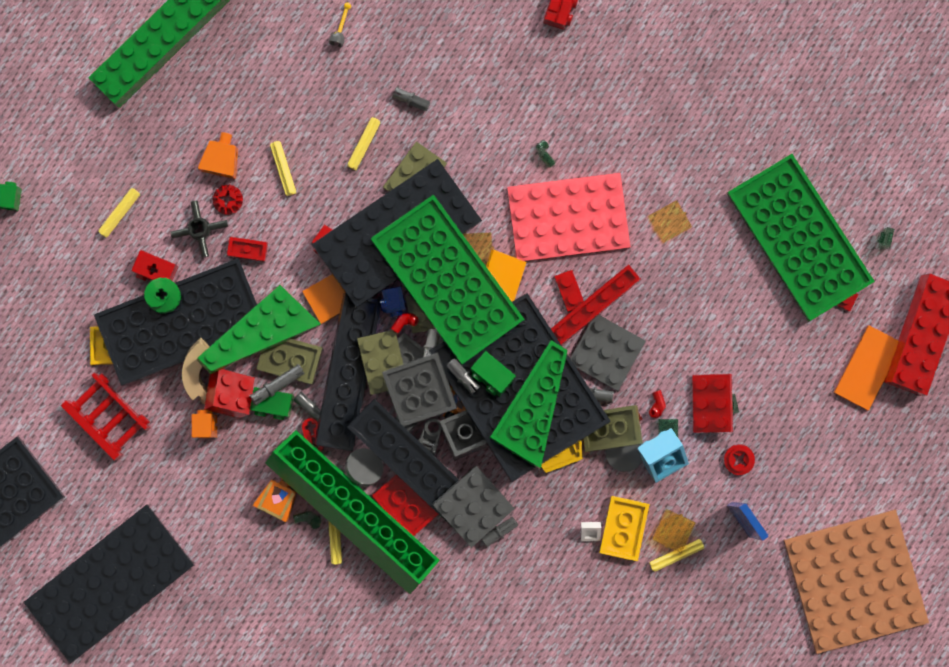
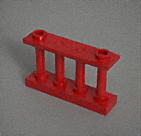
(87, 422)

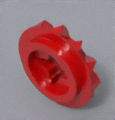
(232, 206)
(748, 458)

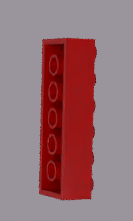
(921, 337)

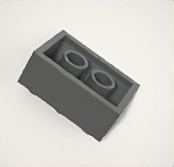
(462, 435)

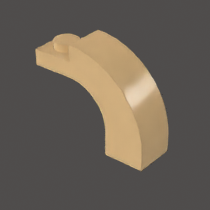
(191, 371)

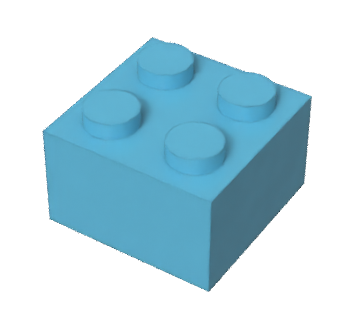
(663, 455)

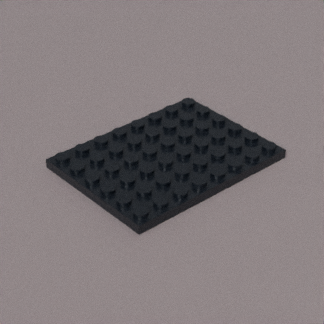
(576, 408)

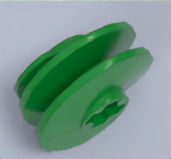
(155, 288)

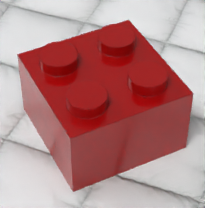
(229, 393)

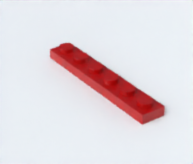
(595, 304)

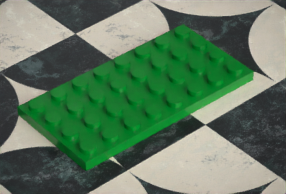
(800, 237)
(447, 279)

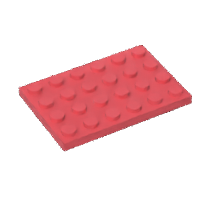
(568, 217)

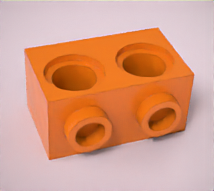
(204, 424)

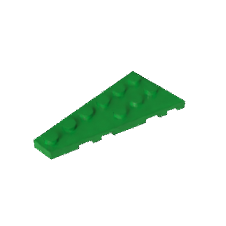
(265, 326)
(530, 415)

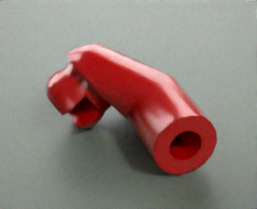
(404, 320)
(659, 405)

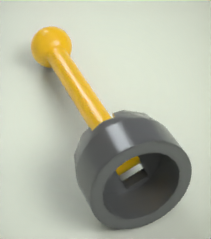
(338, 36)

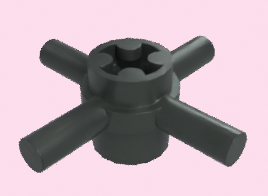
(193, 225)

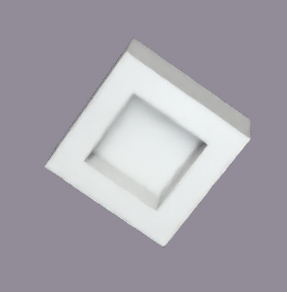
(590, 531)

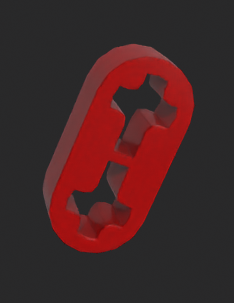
(307, 434)

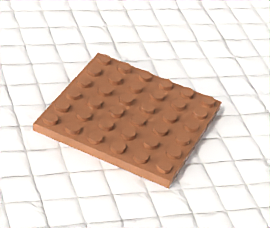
(856, 581)

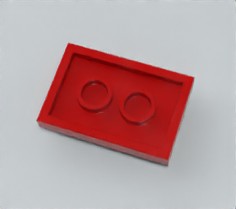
(712, 403)
(404, 505)

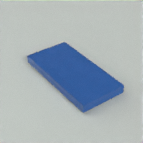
(747, 520)

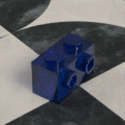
(393, 302)

